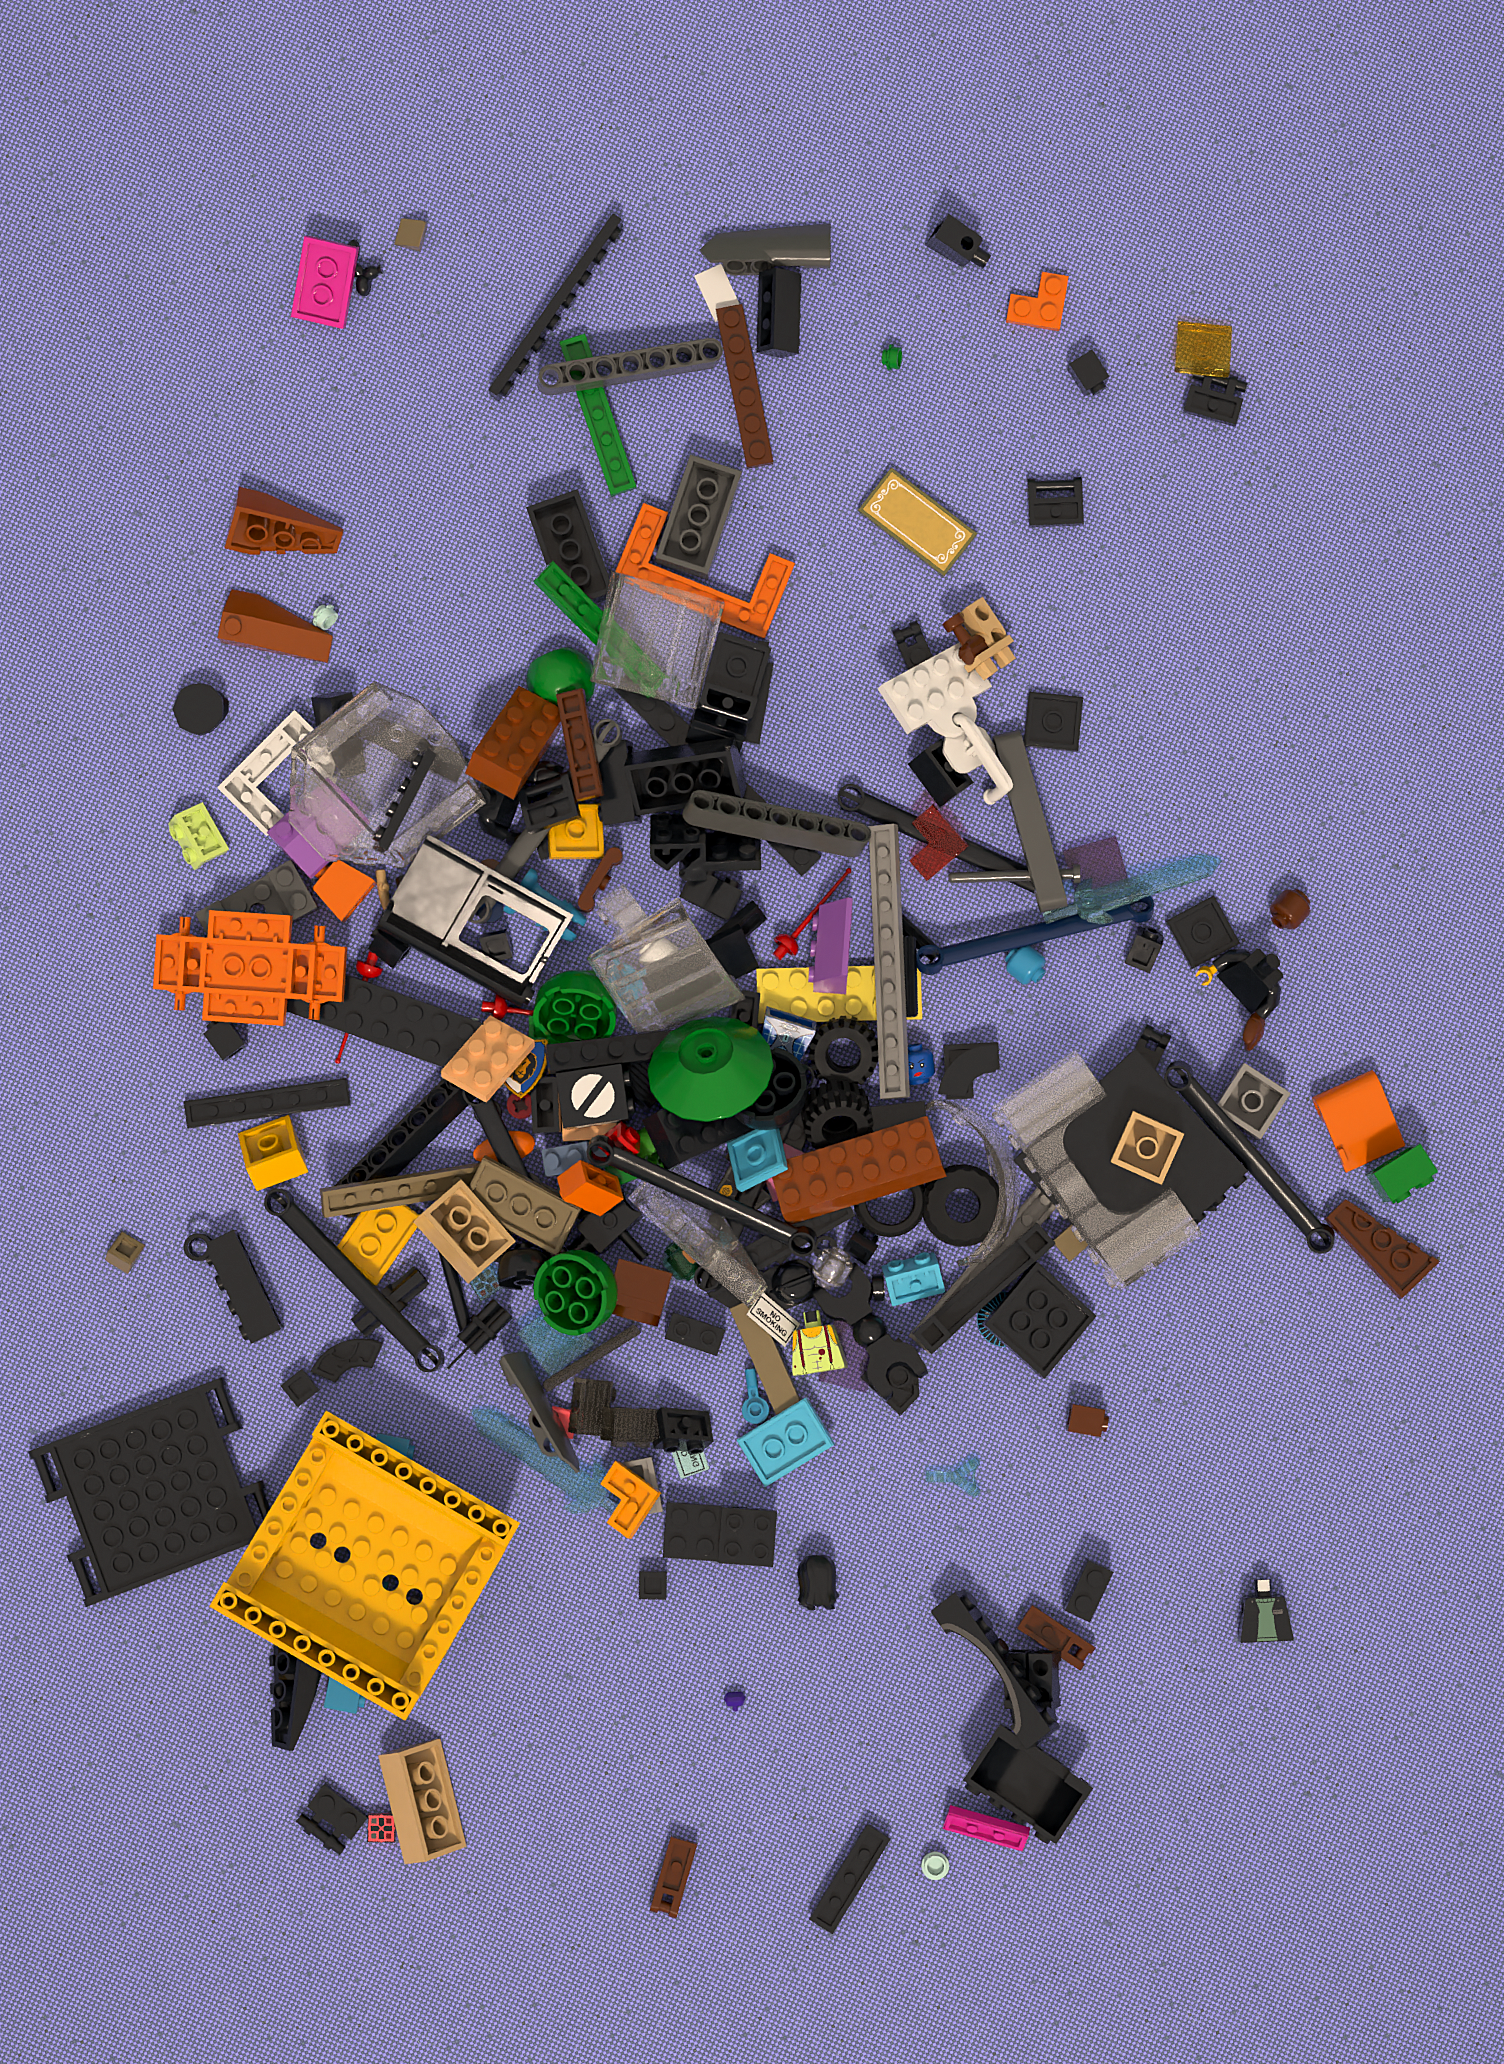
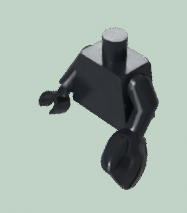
(499, 810)

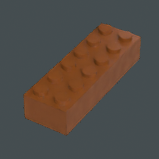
(859, 1170)

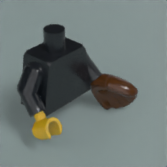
(1254, 982)

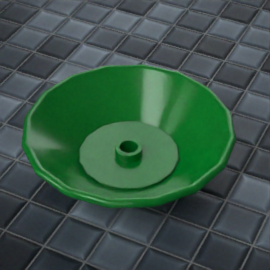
(713, 1085)

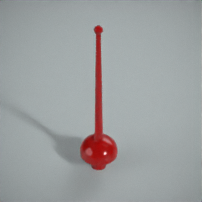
(787, 942)
(368, 970)
(500, 1008)

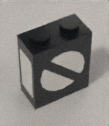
(595, 1096)

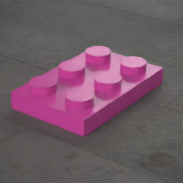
(324, 282)

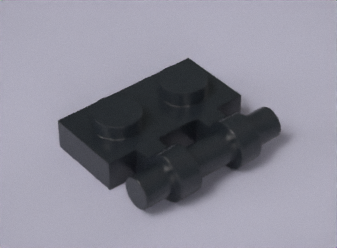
(1213, 404)
(338, 1813)

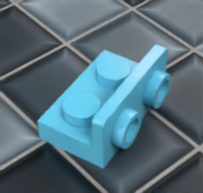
(913, 1278)

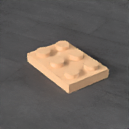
(488, 1058)

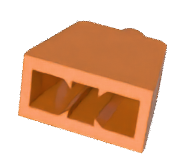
(342, 888)

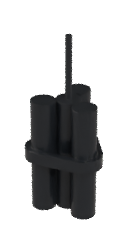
(483, 1328)

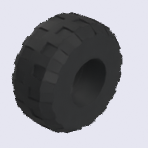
(935, 1212)

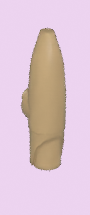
(383, 887)

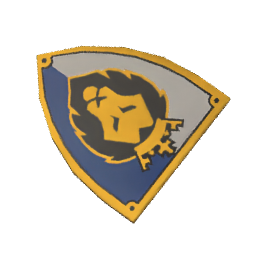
(529, 1070)

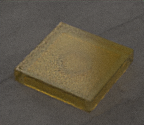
(1203, 349)

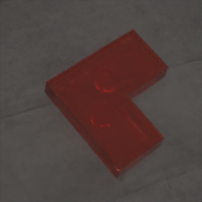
(943, 843)

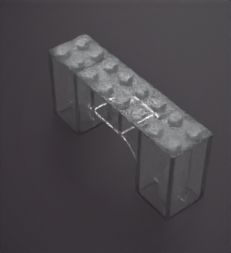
(1121, 1241)

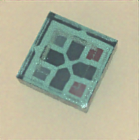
(485, 1283)

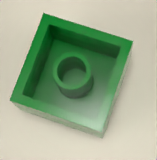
(1402, 1173)

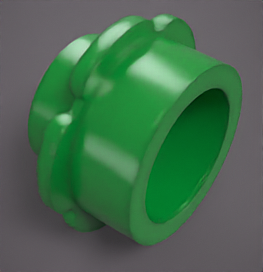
(892, 357)

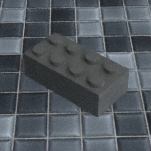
(699, 517)

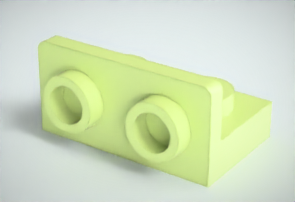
(197, 835)

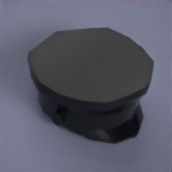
(200, 708)

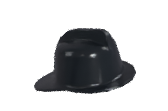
(790, 1283)

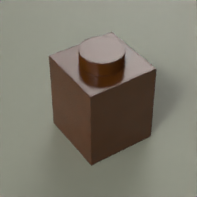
(1087, 1420)

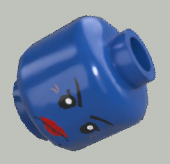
(920, 1064)

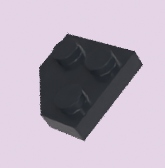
(904, 1387)

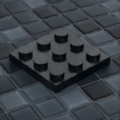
(1039, 1320)

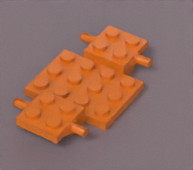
(249, 968)

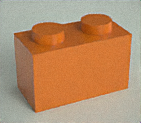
(590, 1188)

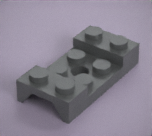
(278, 891)

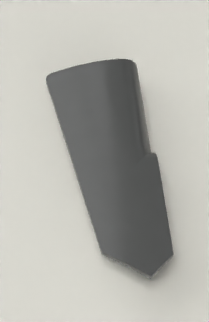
(765, 248)
(542, 1419)

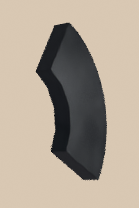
(967, 1068)
(347, 1356)

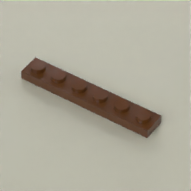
(744, 386)

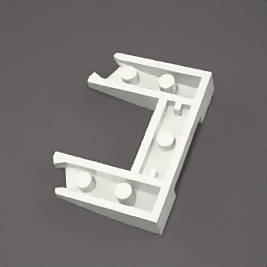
(242, 782)

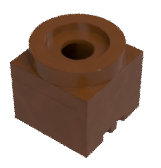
(641, 1292)

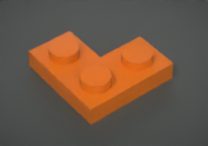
(1043, 311)

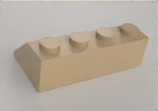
(422, 1801)

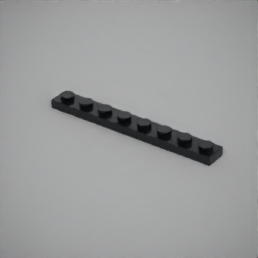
(563, 299)

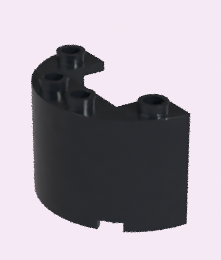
(1028, 1784)

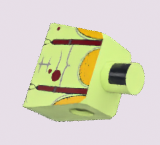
(816, 1347)

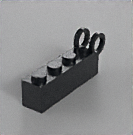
(241, 1283)

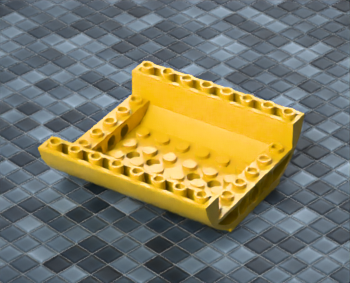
(393, 1523)

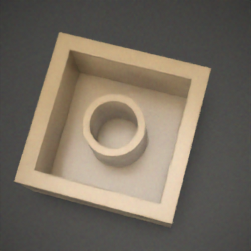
(1147, 1147)

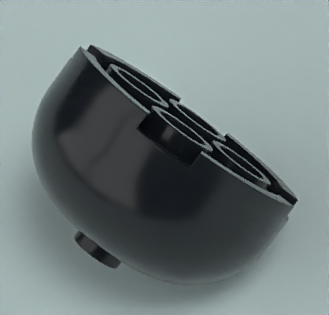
(783, 1096)

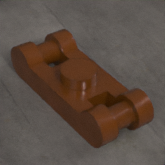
(599, 879)

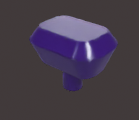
(734, 1699)

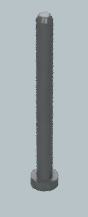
(1005, 876)

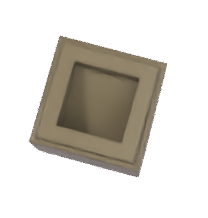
(411, 234)
(1068, 1244)
(124, 1252)

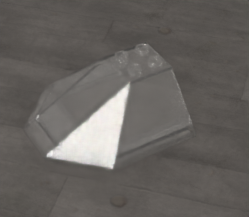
(352, 770)

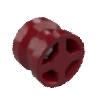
(523, 1106)

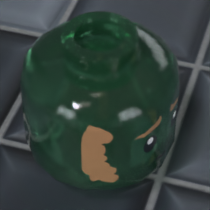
(679, 1263)

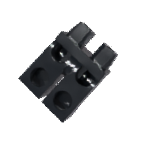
(1042, 1671)

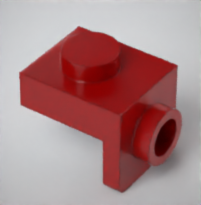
(624, 1138)

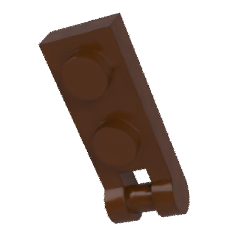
(1054, 1636)
(673, 1875)

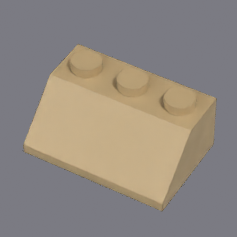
(464, 1231)

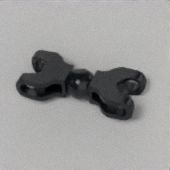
(870, 1332)

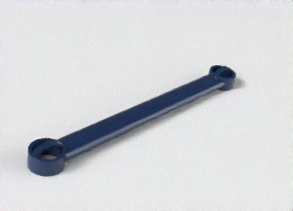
(1023, 937)

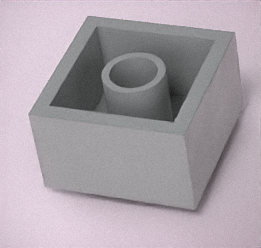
(1252, 1101)

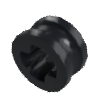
(832, 1242)

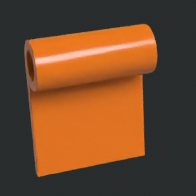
(1359, 1120)

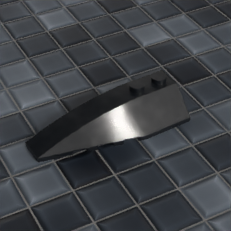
(293, 1694)

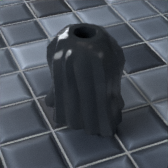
(817, 1582)

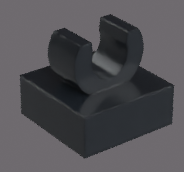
(861, 1247)

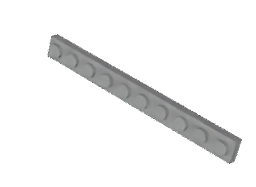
(889, 962)

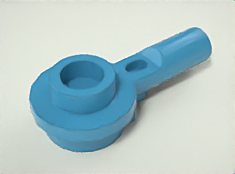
(754, 1408)

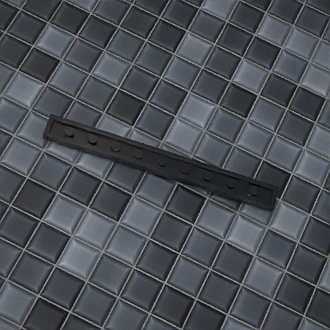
(673, 731)

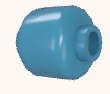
(1025, 965)

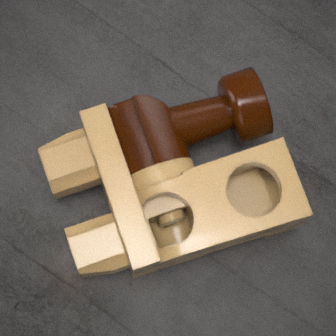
(986, 639)

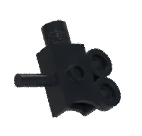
(604, 1231)

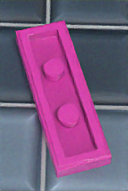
(986, 1828)

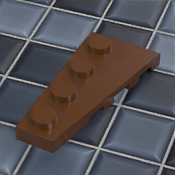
(1388, 1255)

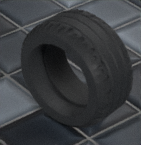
(900, 1228)

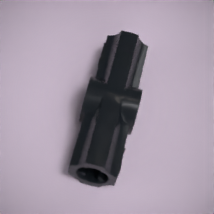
(398, 1294)

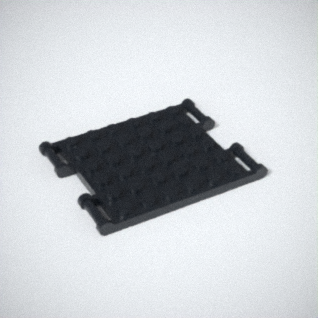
(152, 1491)

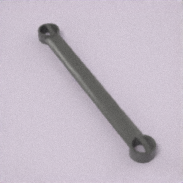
(527, 843)

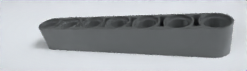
(640, 358)
(776, 823)
(1030, 823)

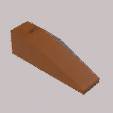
(270, 524)
(264, 626)

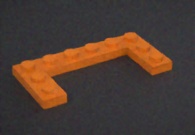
(748, 617)

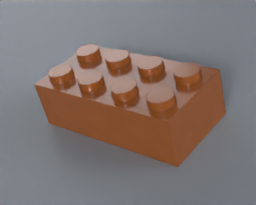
(515, 742)

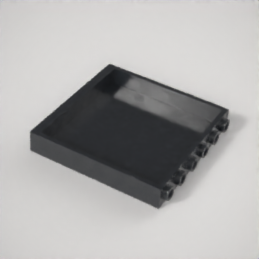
(1199, 1170)

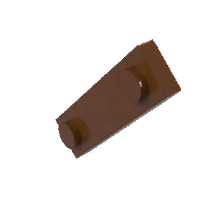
(580, 744)

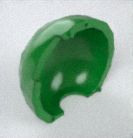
(560, 672)

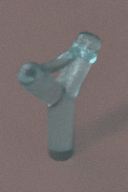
(958, 1476)

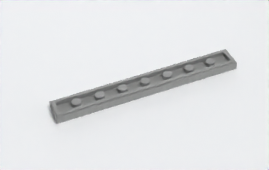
(1033, 1210)

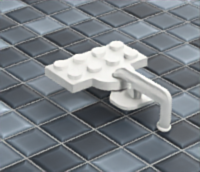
(935, 694)

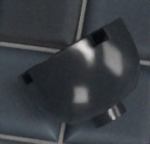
(520, 1266)

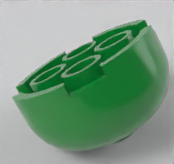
(576, 996)
(579, 1292)

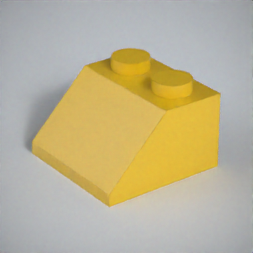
(272, 1153)

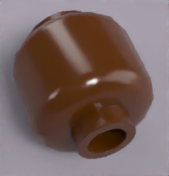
(1290, 909)

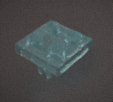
(551, 1347)

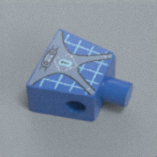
(788, 1031)

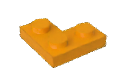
(635, 1495)

